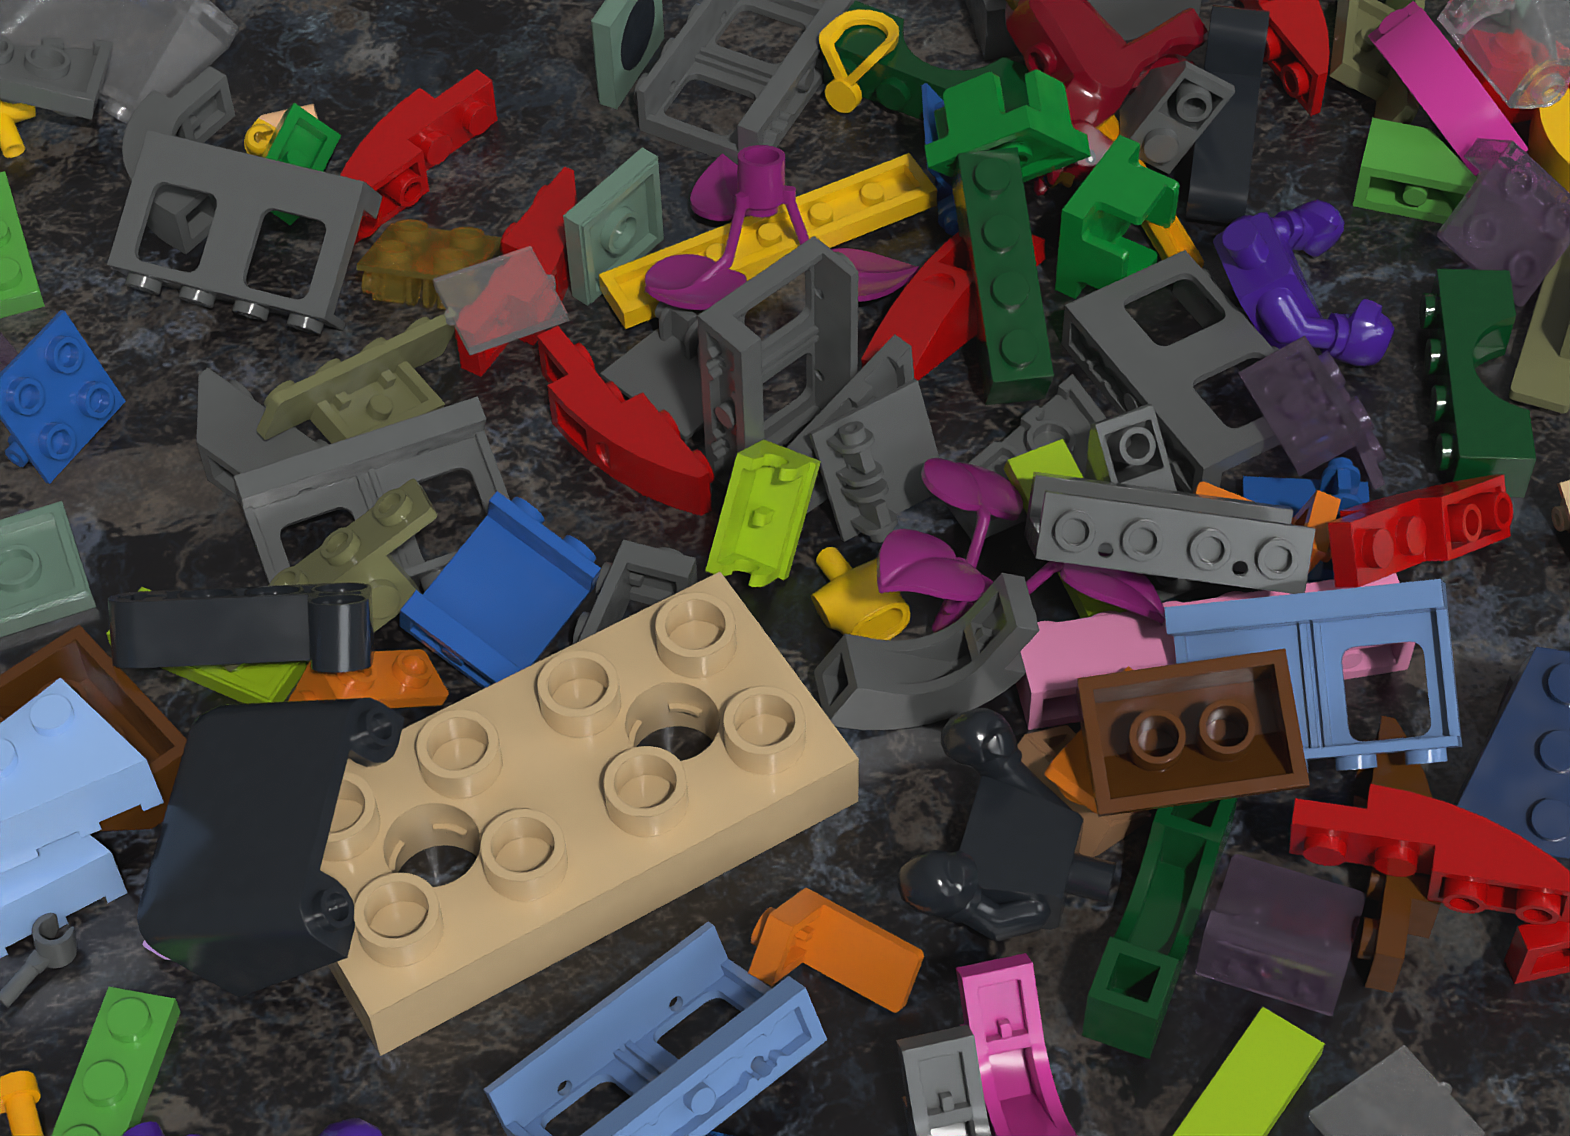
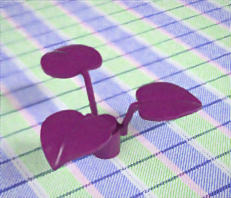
(756, 190)
(929, 565)

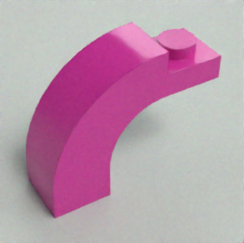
(1441, 81)
(1013, 1061)

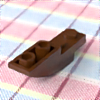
(1400, 900)

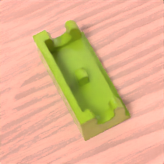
(763, 513)

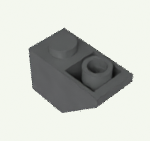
(1172, 111)

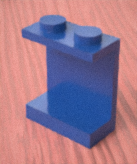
(502, 594)

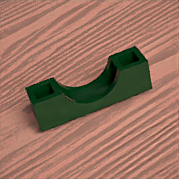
(899, 75)
(1006, 283)
(1470, 324)
(1158, 926)

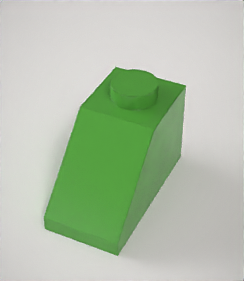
(1410, 173)

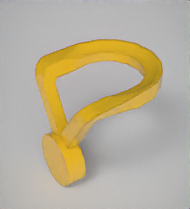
(843, 91)

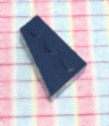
(1525, 760)

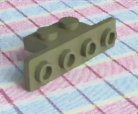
(1362, 66)
(1544, 363)
(364, 390)
(363, 549)

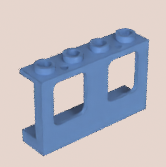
(1316, 635)
(667, 1093)

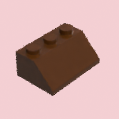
(115, 698)
(1191, 732)

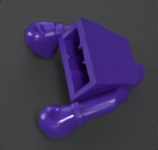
(1274, 290)

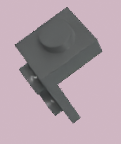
(637, 575)

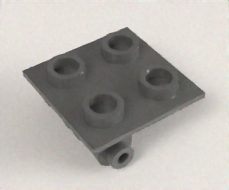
(666, 368)
(876, 461)

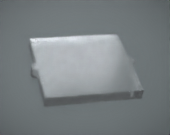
(500, 300)
(1394, 1100)

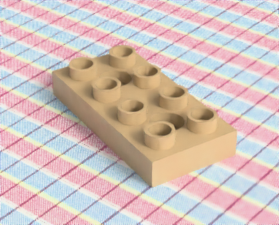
(566, 809)

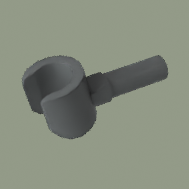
(47, 953)

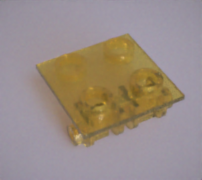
(415, 252)

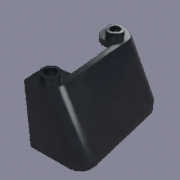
(246, 835)

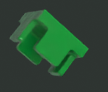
(977, 121)
(1101, 212)

